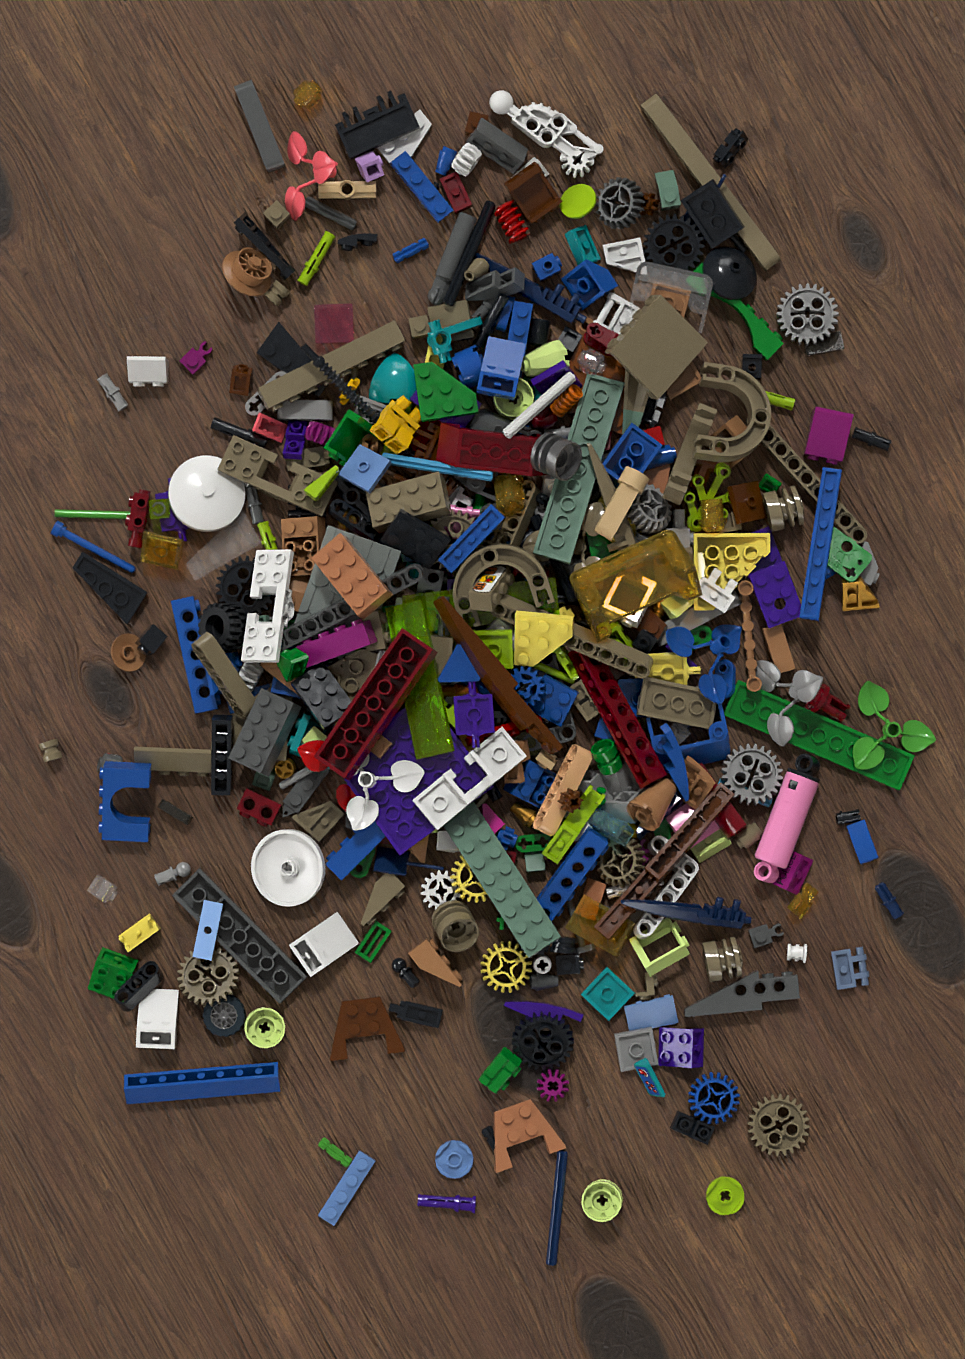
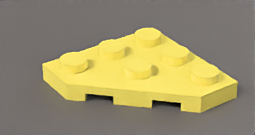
(539, 635)

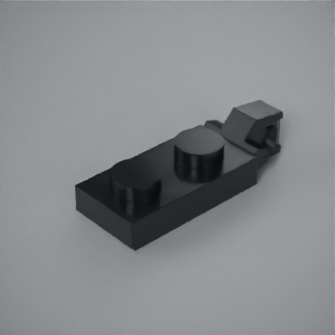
(417, 1013)

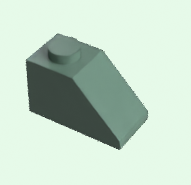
(667, 190)

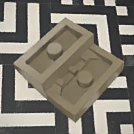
(451, 315)

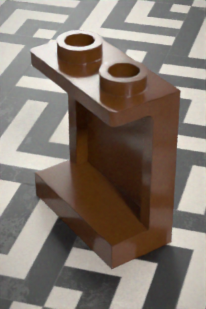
(533, 193)

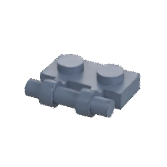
(844, 969)

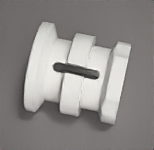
(797, 952)
(537, 961)

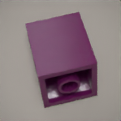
(828, 435)

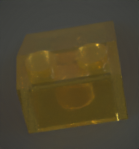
(587, 916)

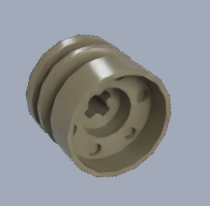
(783, 508)
(455, 926)
(722, 959)

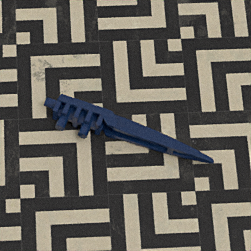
(545, 297)
(710, 915)

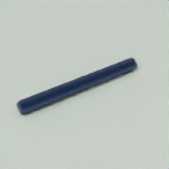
(556, 1210)

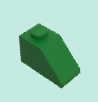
(292, 663)

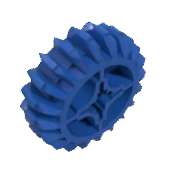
(705, 1101)

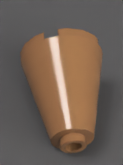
(652, 804)

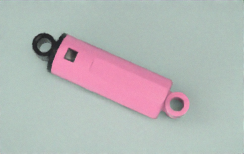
(787, 818)

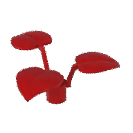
(307, 752)

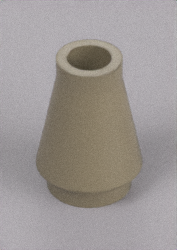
(477, 269)

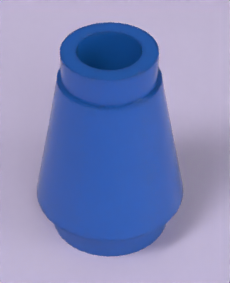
(445, 160)

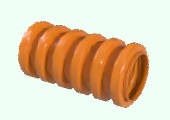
(566, 400)

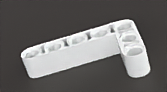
(668, 889)

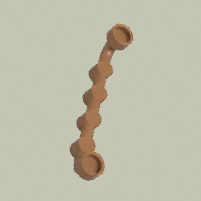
(745, 588)

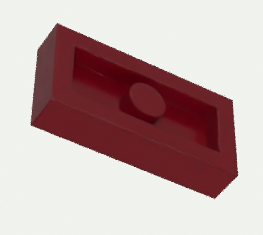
(456, 192)

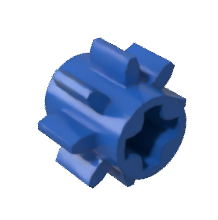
(507, 837)

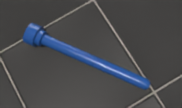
(60, 530)

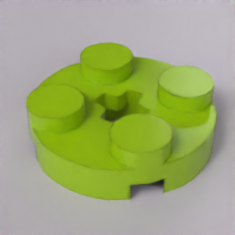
(735, 1193)

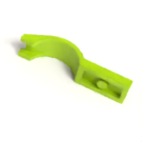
(573, 825)

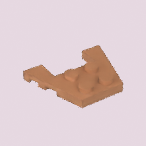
(518, 1125)

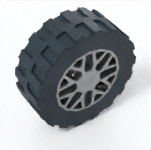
(224, 1018)

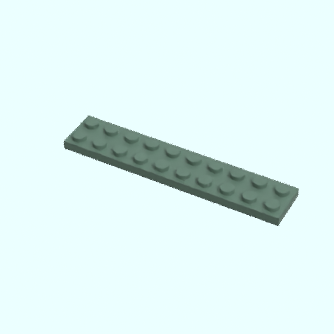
(571, 497)
(501, 880)

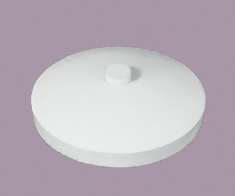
(204, 496)
(288, 867)

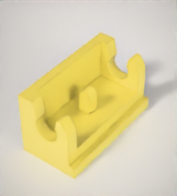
(139, 932)

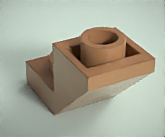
(516, 774)

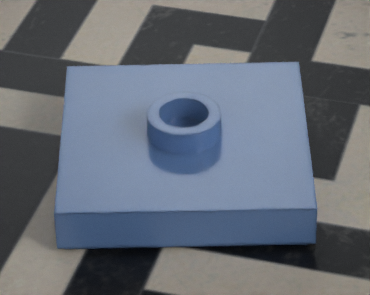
(364, 468)

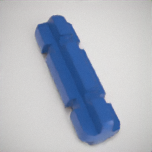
(410, 250)

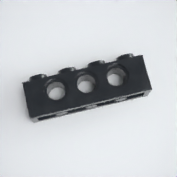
(221, 748)

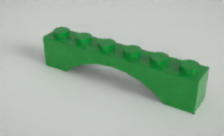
(763, 339)

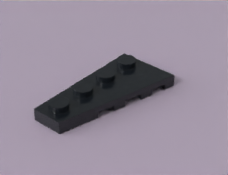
(285, 353)

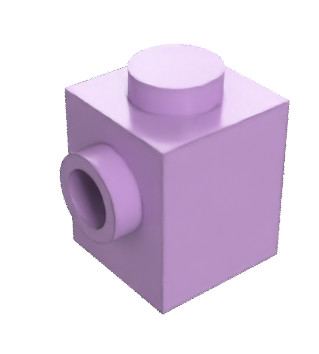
(370, 166)

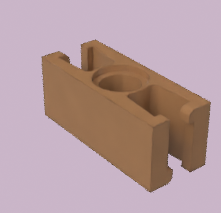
(778, 648)

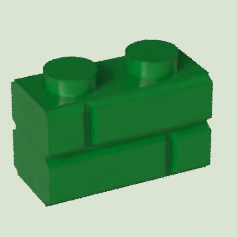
(500, 1070)

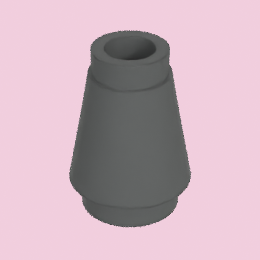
(543, 981)

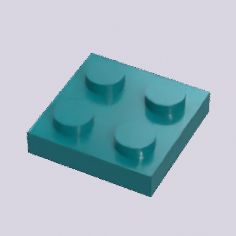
(607, 993)

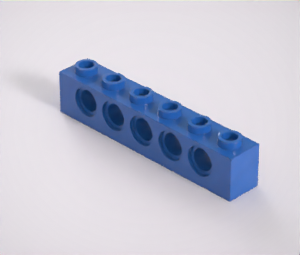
(179, 608)
(589, 838)

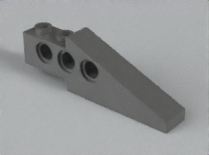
(727, 1001)

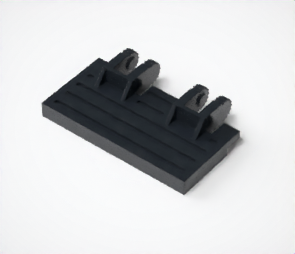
(377, 126)

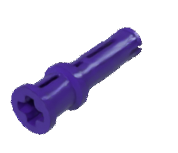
(457, 1203)

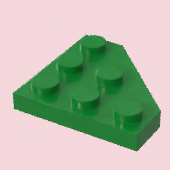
(441, 394)

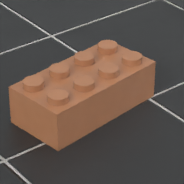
(351, 576)

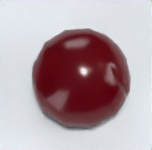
(544, 420)

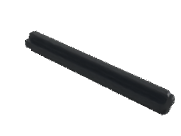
(558, 567)

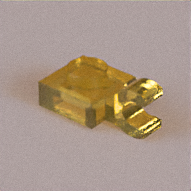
(802, 903)

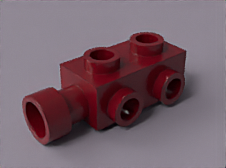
(137, 513)

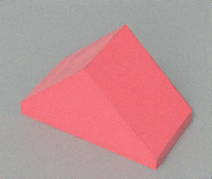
(269, 427)

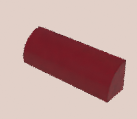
(729, 819)

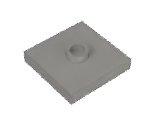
(635, 1046)

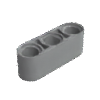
(306, 410)

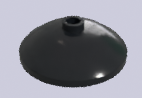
(728, 281)

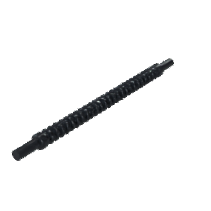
(319, 362)

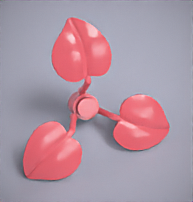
(323, 170)

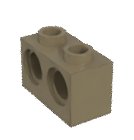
(584, 702)

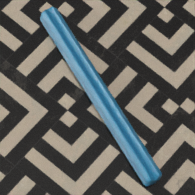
(435, 466)

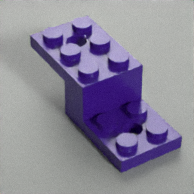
(773, 581)

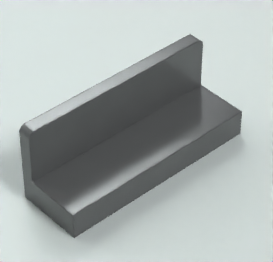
(498, 146)

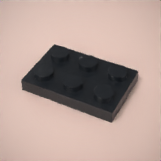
(712, 213)
(415, 539)
(322, 695)

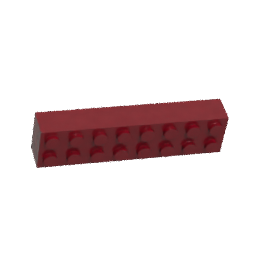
(375, 704)

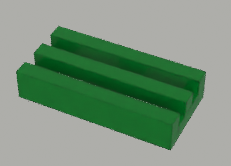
(364, 955)

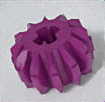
(318, 433)
(552, 1092)

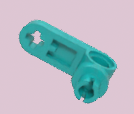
(443, 349)

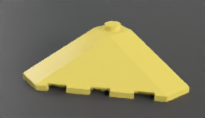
(728, 552)

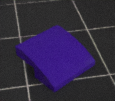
(549, 377)

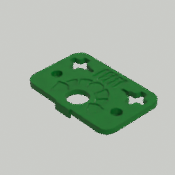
(848, 560)

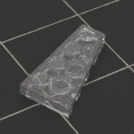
(226, 545)

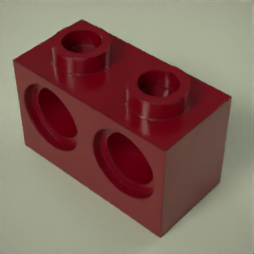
(260, 803)

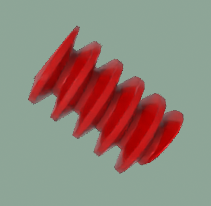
(511, 222)

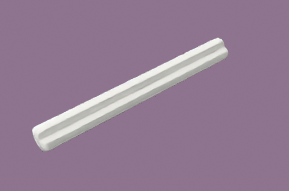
(539, 405)

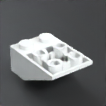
(323, 944)
(158, 1020)

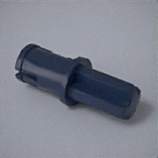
(889, 900)

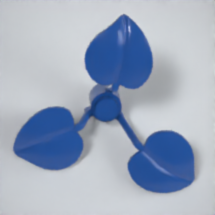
(725, 639)

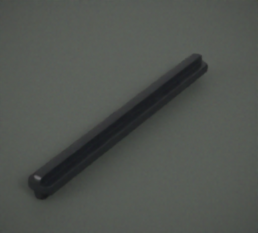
(469, 253)

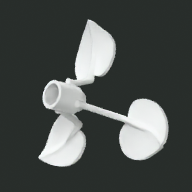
(363, 811)

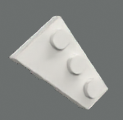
(407, 142)

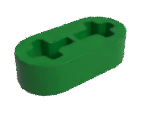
(532, 837)

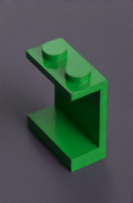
(347, 437)

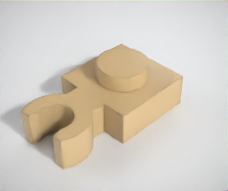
(546, 760)

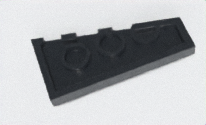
(113, 588)

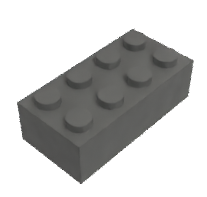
(264, 732)

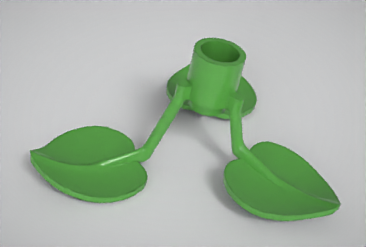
(866, 751)

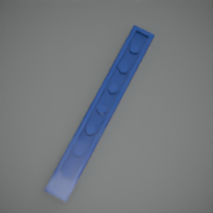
(820, 544)

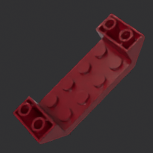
(486, 450)

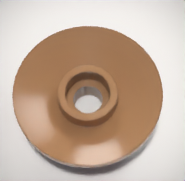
(134, 657)

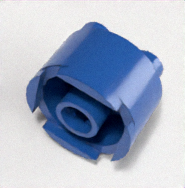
(469, 364)

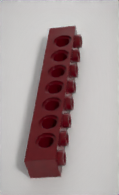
(619, 719)

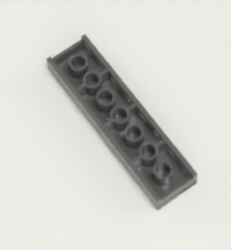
(243, 937)

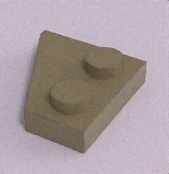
(319, 819)

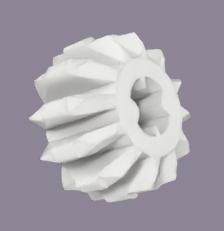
(466, 159)
(251, 674)

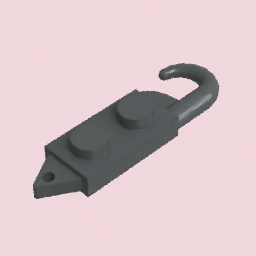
(303, 791)

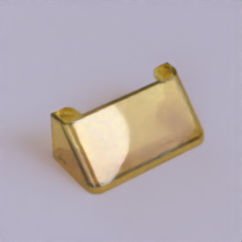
(634, 581)

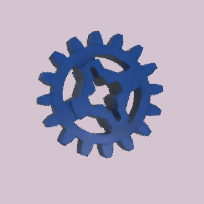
(528, 693)

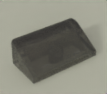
(830, 344)

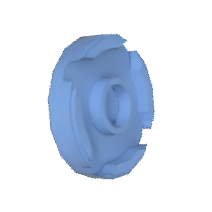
(454, 1159)

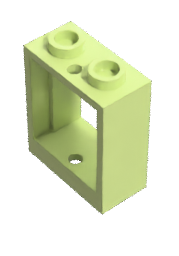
(667, 959)

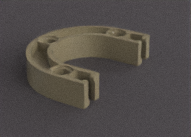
(756, 403)
(684, 464)
(504, 554)

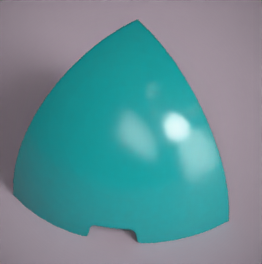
(392, 380)

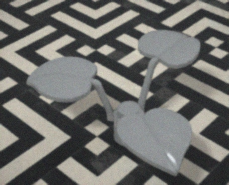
(804, 689)

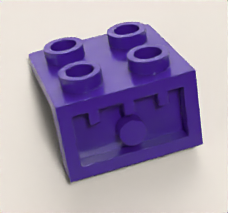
(681, 1047)

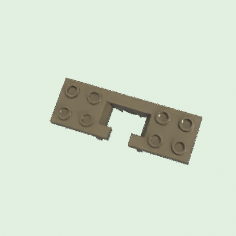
(248, 464)

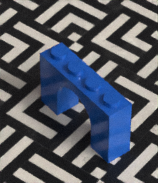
(114, 824)

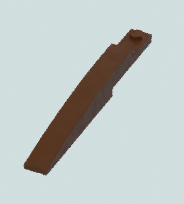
(495, 677)
(665, 859)

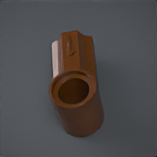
(704, 469)

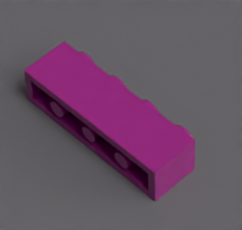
(338, 643)

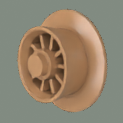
(248, 271)

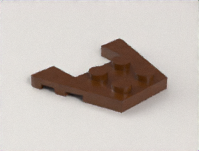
(362, 1019)

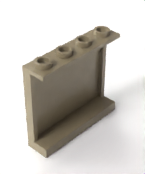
(656, 345)

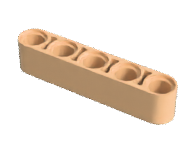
(569, 776)

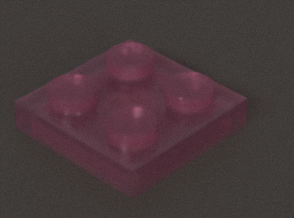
(333, 323)

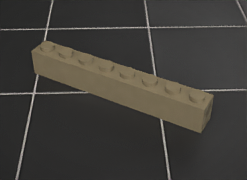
(342, 359)

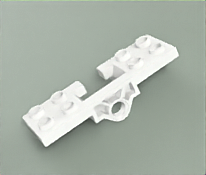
(270, 577)
(445, 799)

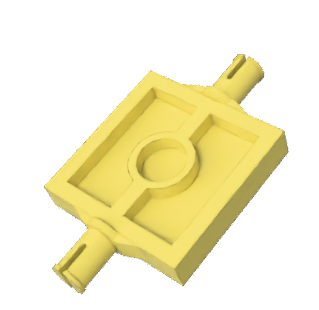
(671, 668)

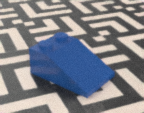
(633, 450)

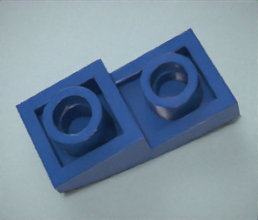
(862, 842)

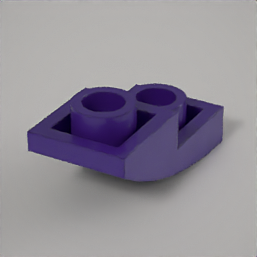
(295, 440)

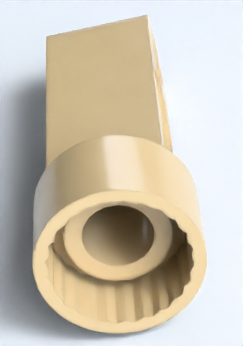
(630, 484)

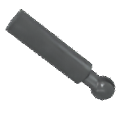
(451, 257)

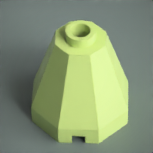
(543, 358)

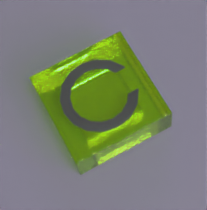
(159, 508)

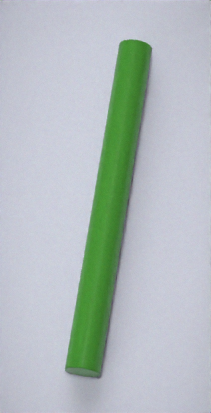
(92, 514)

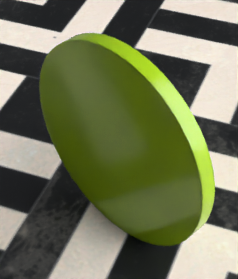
(578, 201)

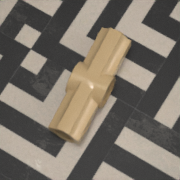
(333, 190)

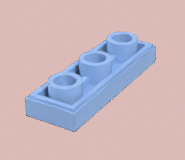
(205, 942)

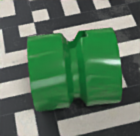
(606, 757)

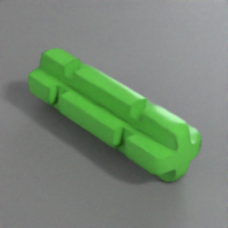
(335, 1152)

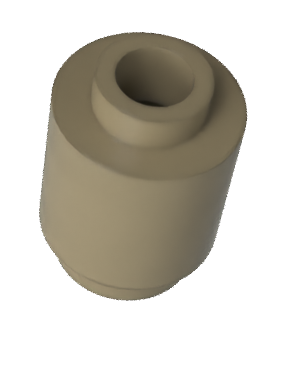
(748, 836)

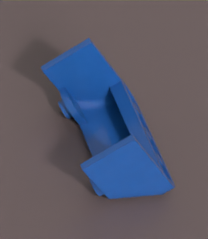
(704, 751)

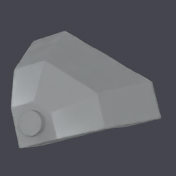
(619, 788)

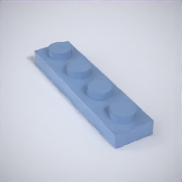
(346, 1187)

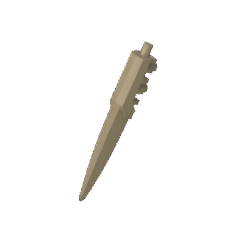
(624, 536)

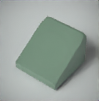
(263, 781)
(534, 861)

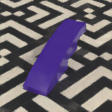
(530, 1007)

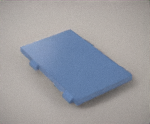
(651, 1013)

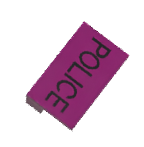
(795, 873)

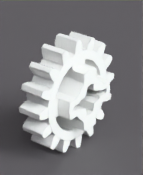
(432, 892)

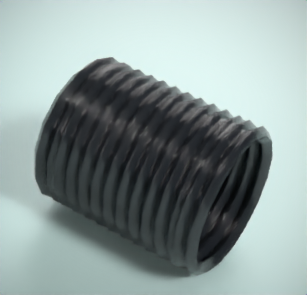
(538, 332)

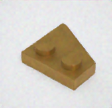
(857, 595)

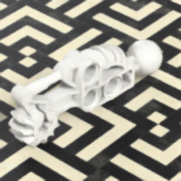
(502, 103)

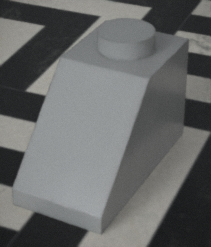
(870, 573)

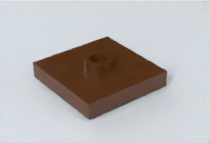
(747, 502)

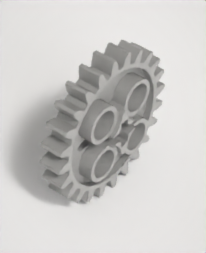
(807, 331)
(767, 781)

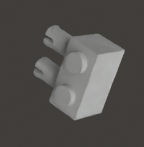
(679, 528)

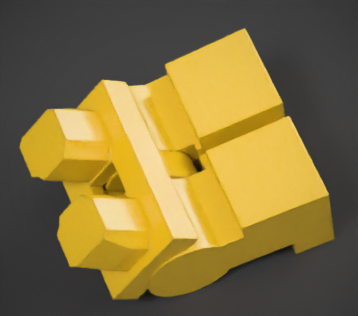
(397, 425)

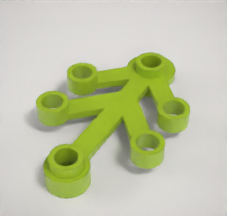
(696, 515)

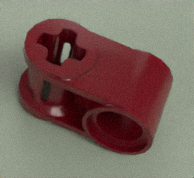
(600, 338)

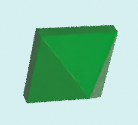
(769, 483)

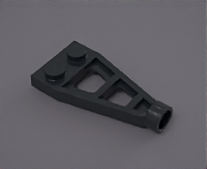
(246, 226)

